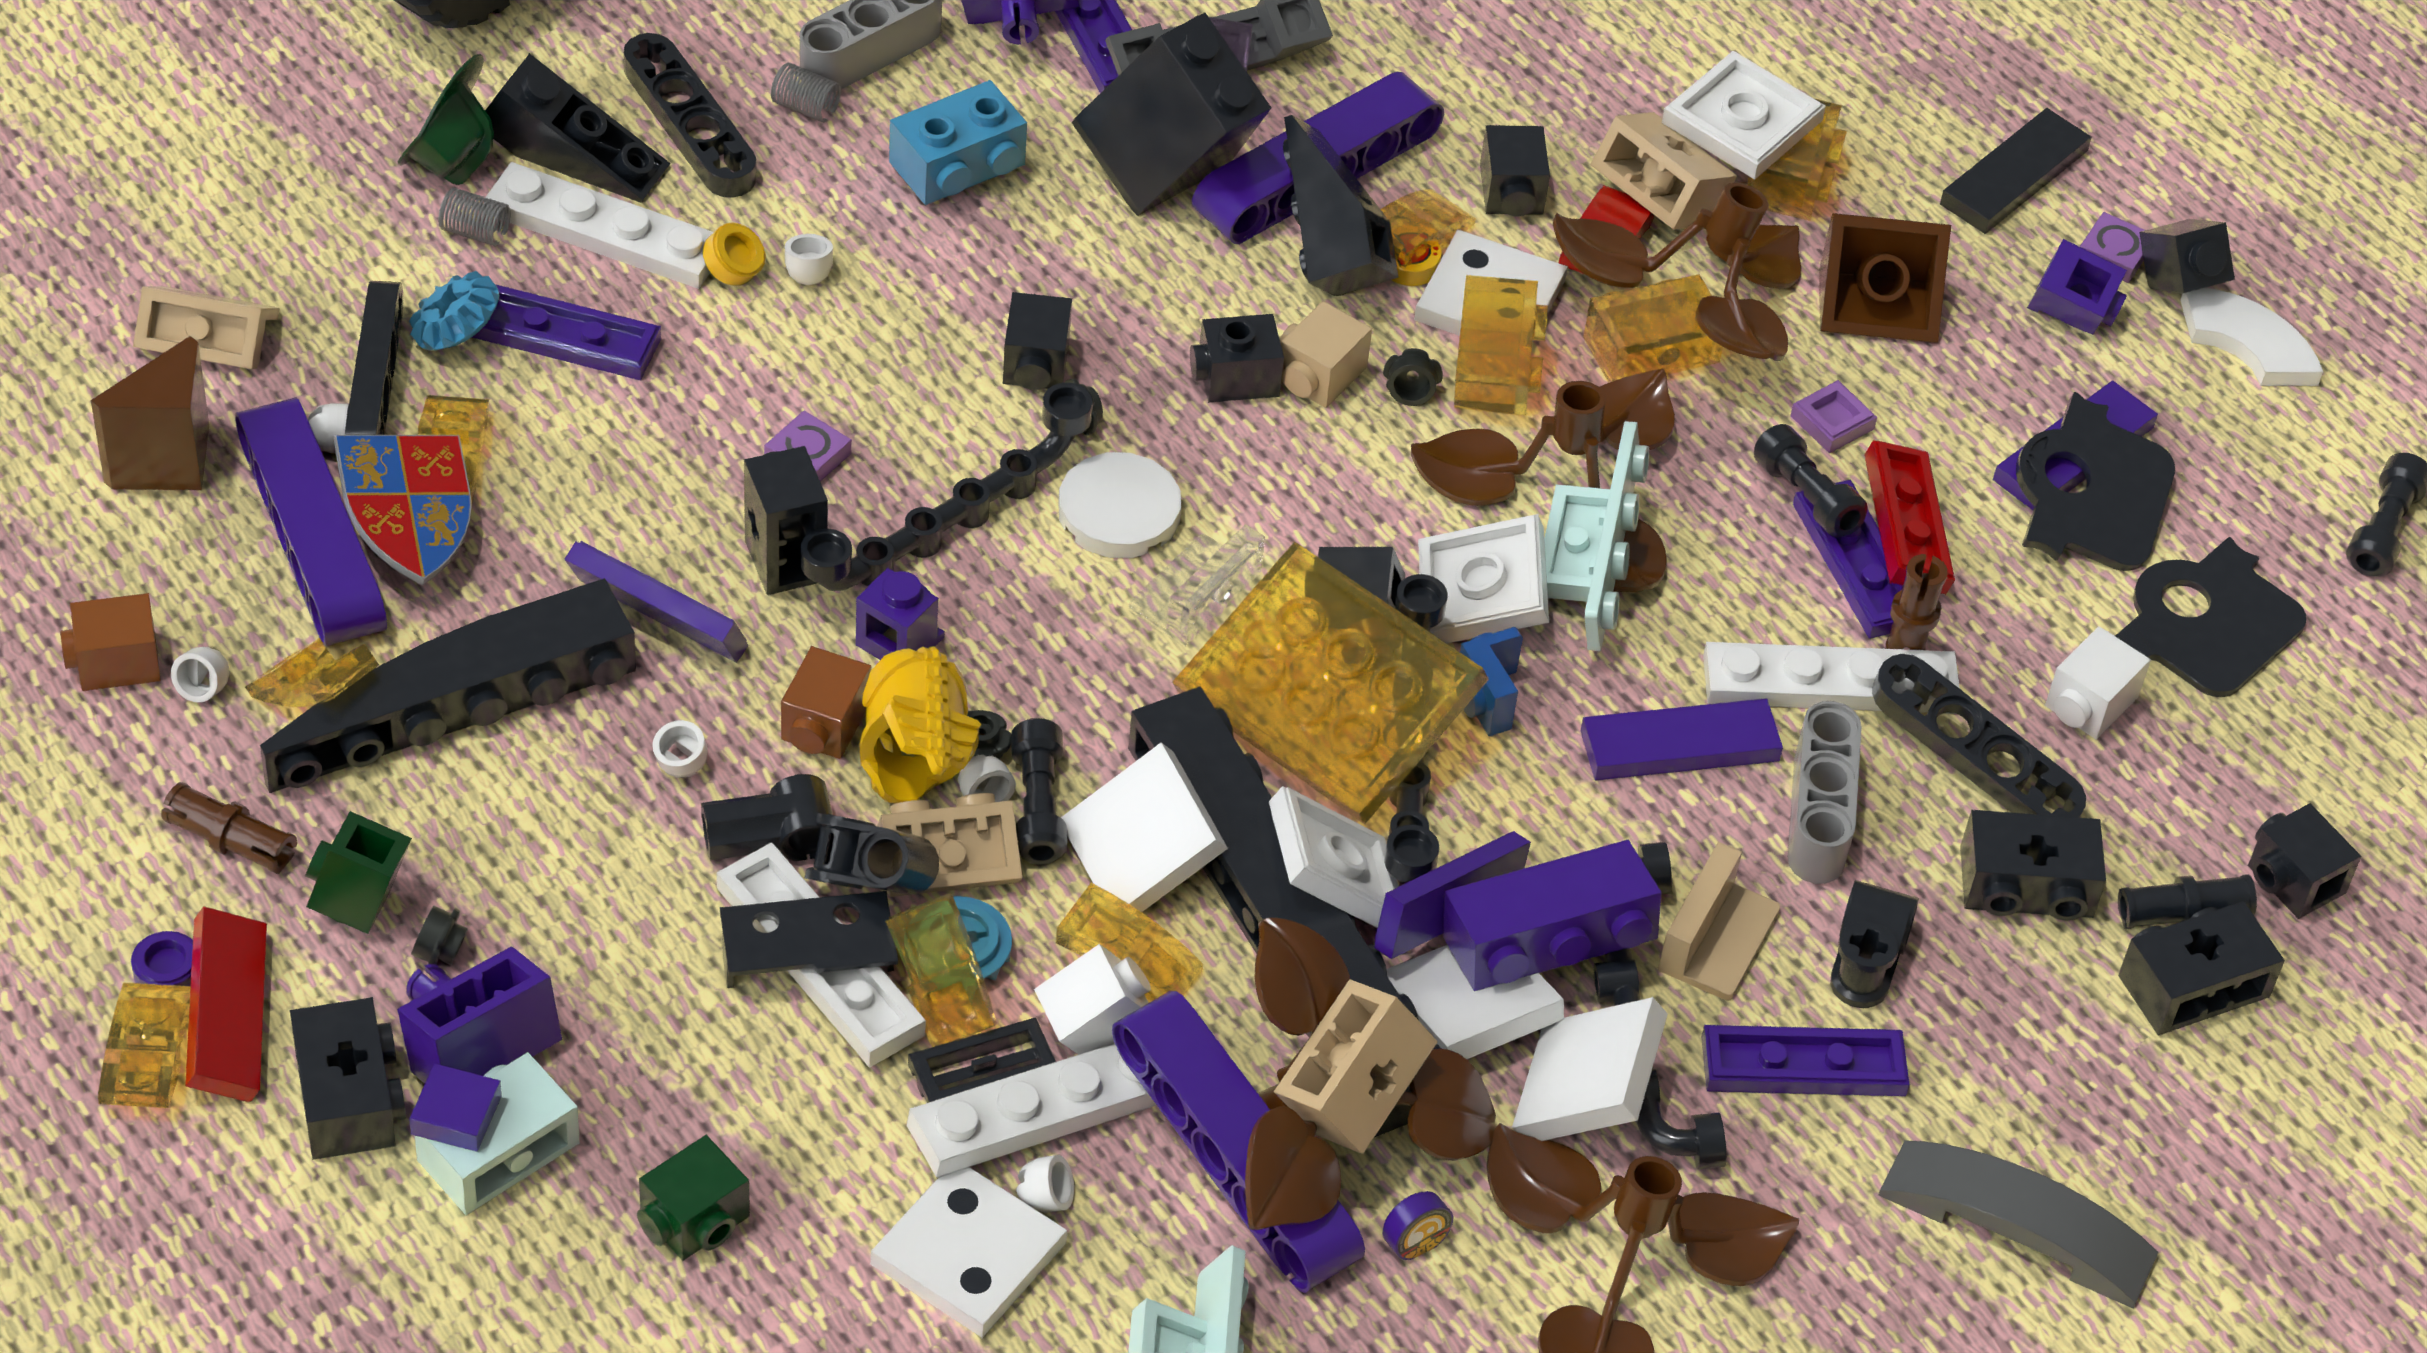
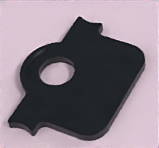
(2123, 494)
(2229, 643)

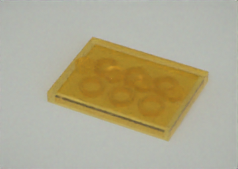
(1332, 681)

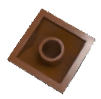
(1883, 277)
(155, 424)

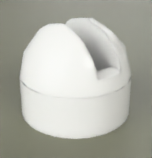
(808, 258)
(327, 422)
(192, 668)
(688, 740)
(989, 776)
(1046, 1184)

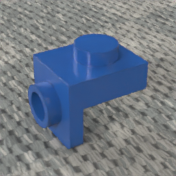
(1497, 699)

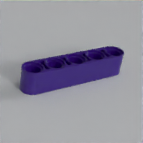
(1362, 129)
(311, 522)
(1214, 1116)

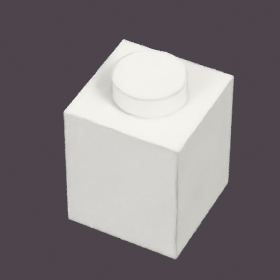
(2097, 682)
(1091, 997)

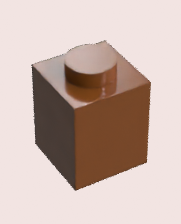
(112, 642)
(824, 703)

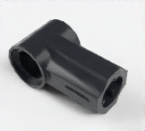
(781, 817)

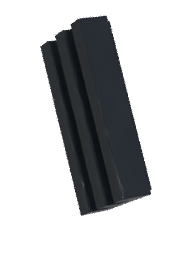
(982, 1070)

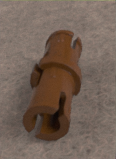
(1916, 606)
(228, 827)

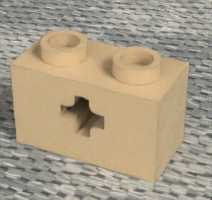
(1661, 168)
(1356, 1066)

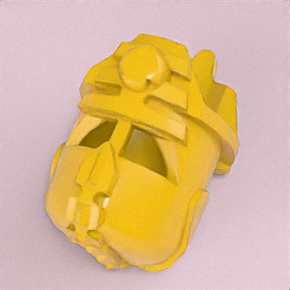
(918, 708)

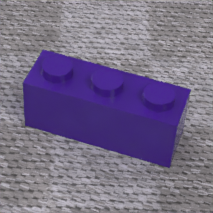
(1551, 915)

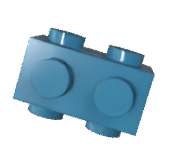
(957, 142)

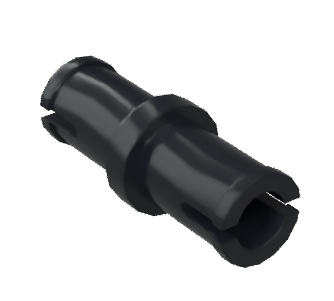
(2182, 899)

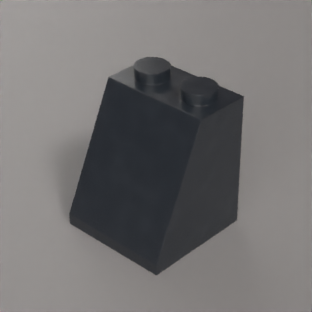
(1172, 115)

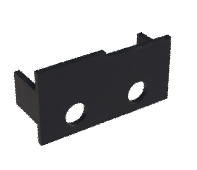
(808, 936)

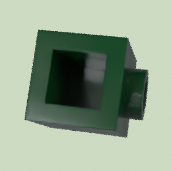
(356, 871)
(693, 1199)

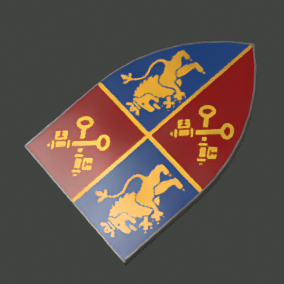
(406, 498)

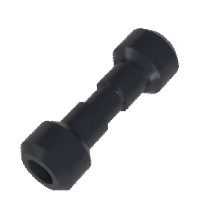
(1836, 507)
(2376, 545)
(1040, 832)

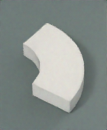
(2253, 334)

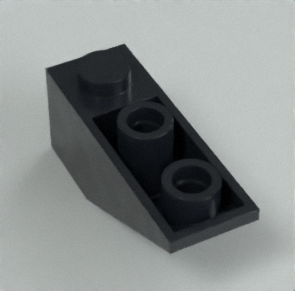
(562, 130)
(1341, 226)

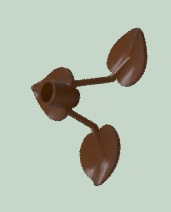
(1757, 251)
(1481, 464)
(1290, 1171)
(1548, 1183)

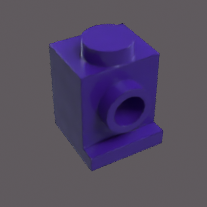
(2080, 289)
(898, 603)

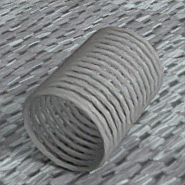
(796, 87)
(477, 207)

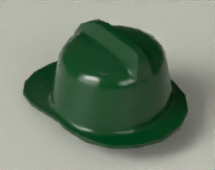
(456, 131)

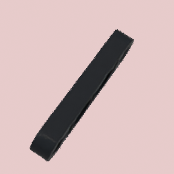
(695, 113)
(375, 359)
(1985, 737)

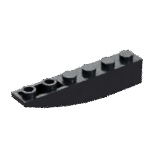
(459, 682)

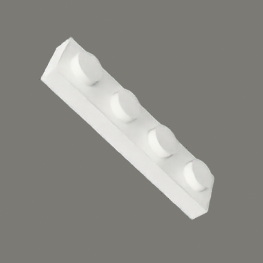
(603, 224)
(1807, 674)
(856, 1001)
(1026, 1110)

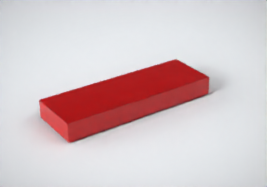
(1906, 509)
(226, 1005)

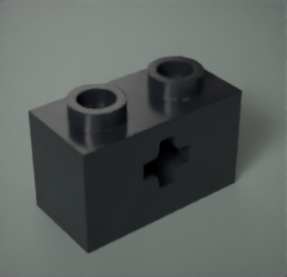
(780, 510)
(2032, 864)
(2200, 967)
(345, 1079)

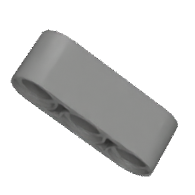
(866, 37)
(1824, 792)

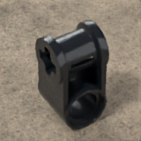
(862, 856)
(1870, 943)

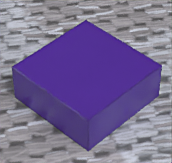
(455, 1107)

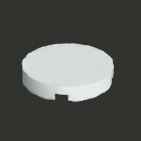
(1119, 504)

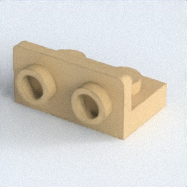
(972, 840)

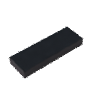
(2015, 170)

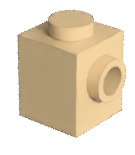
(1324, 353)

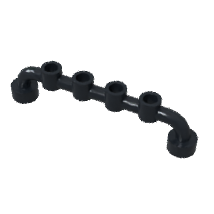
(828, 552)
(1410, 844)
(1619, 982)

